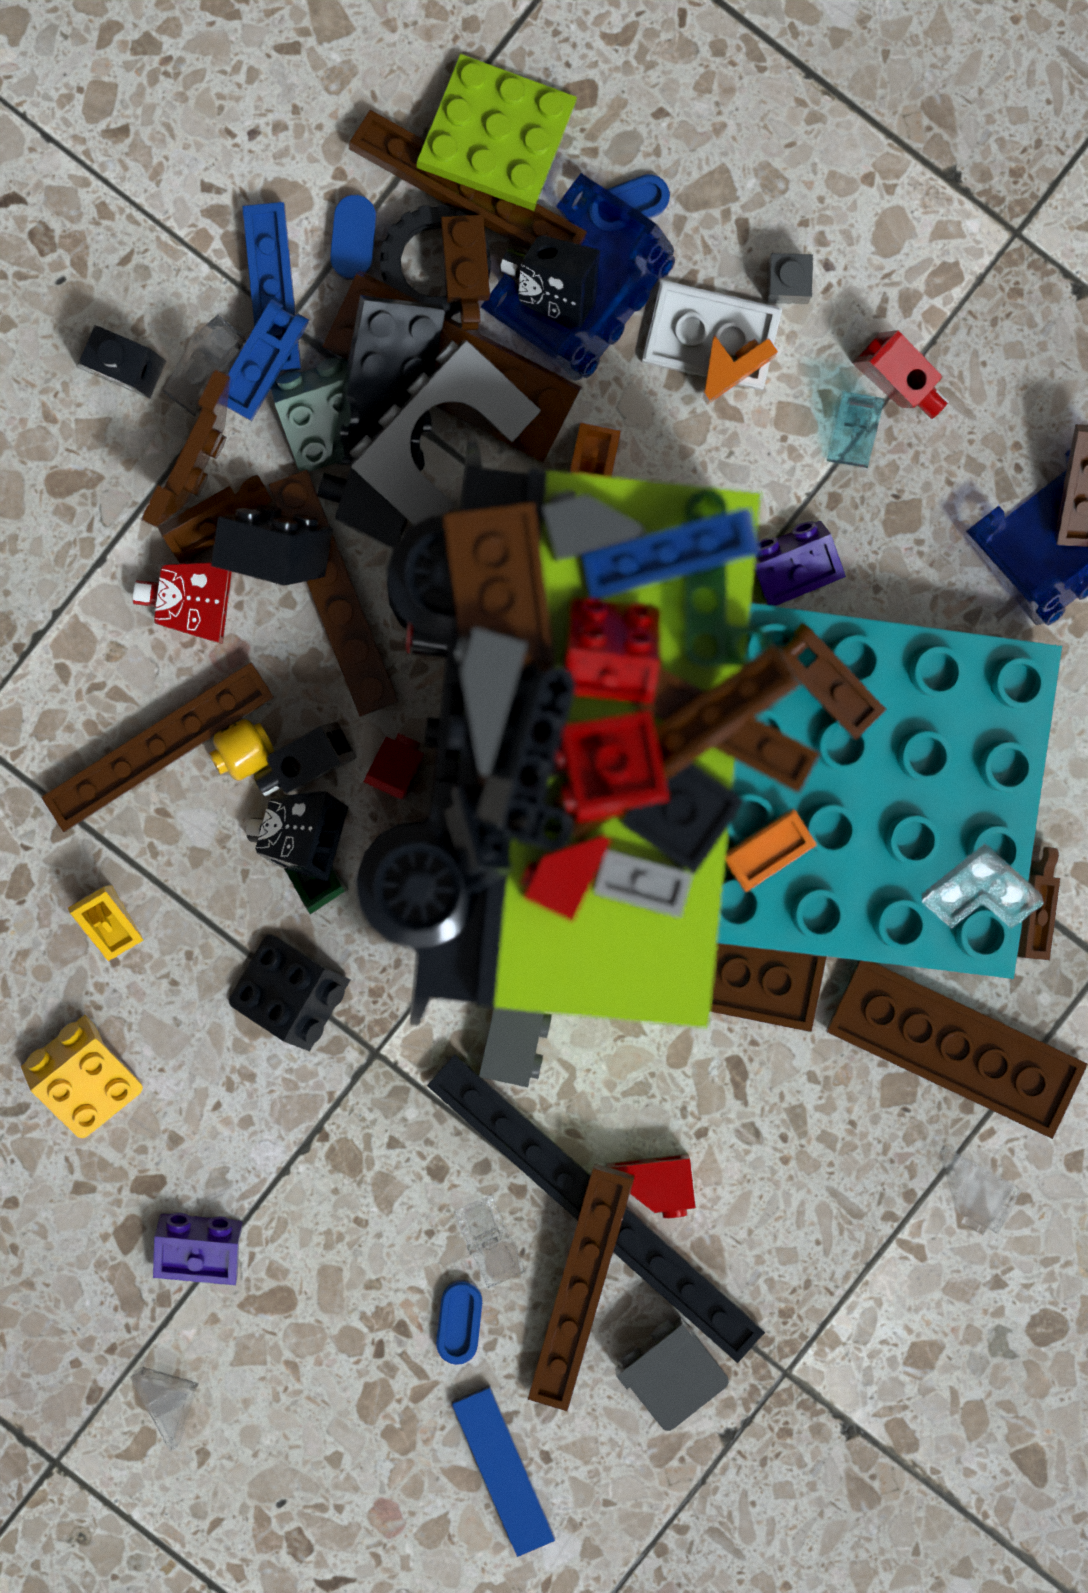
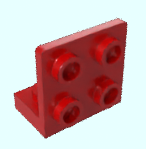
(614, 649)

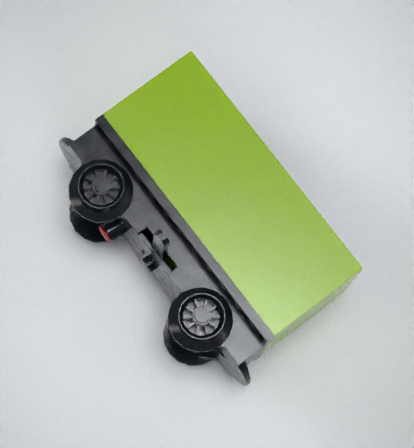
(494, 942)

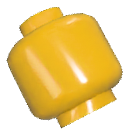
(241, 749)

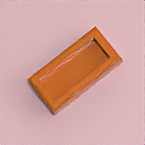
(769, 849)

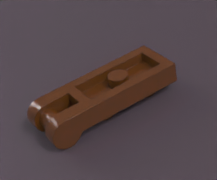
(832, 683)

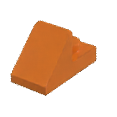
(725, 373)

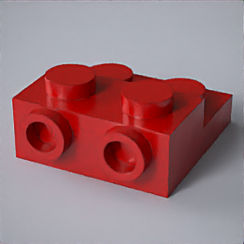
(611, 766)

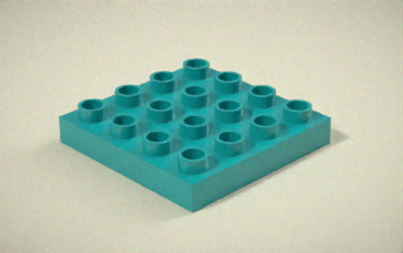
(905, 801)

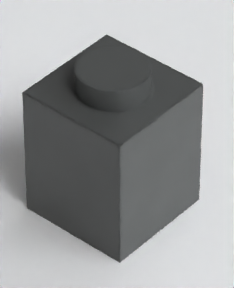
(789, 278)

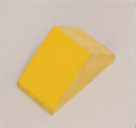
(106, 922)

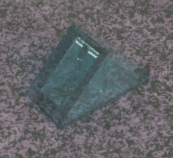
(854, 429)

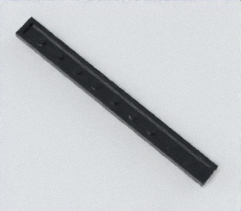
(567, 1185)

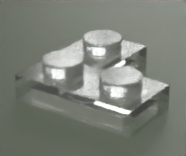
(979, 881)

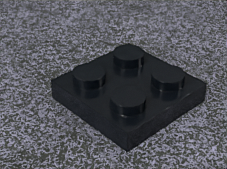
(690, 820)

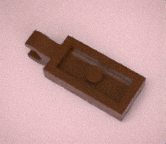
(465, 266)
(196, 527)
(1039, 926)

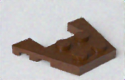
(203, 442)

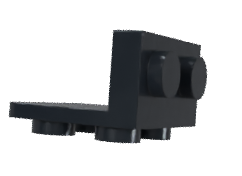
(288, 993)

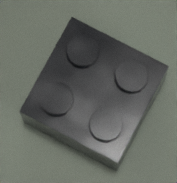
(272, 545)

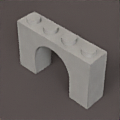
(460, 377)

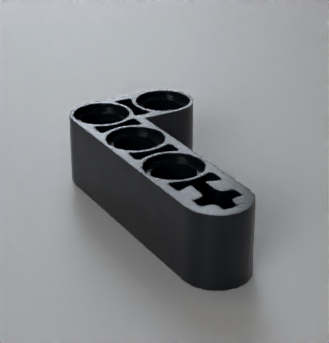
(544, 698)

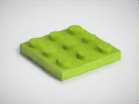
(496, 132)

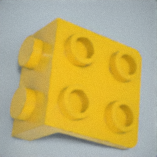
(80, 1078)

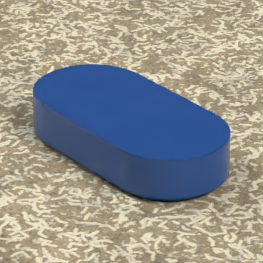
(645, 194)
(353, 236)
(459, 1322)

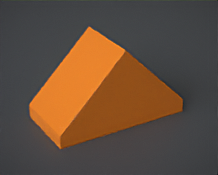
(595, 450)

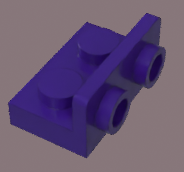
(797, 563)
(197, 1248)

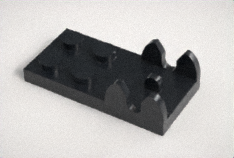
(387, 353)

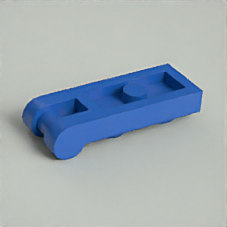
(262, 359)

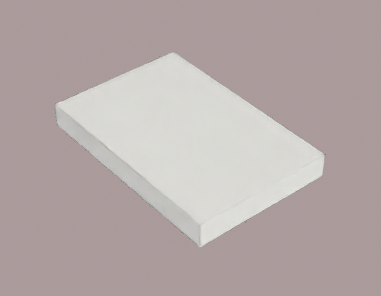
(689, 319)

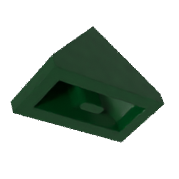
(315, 892)

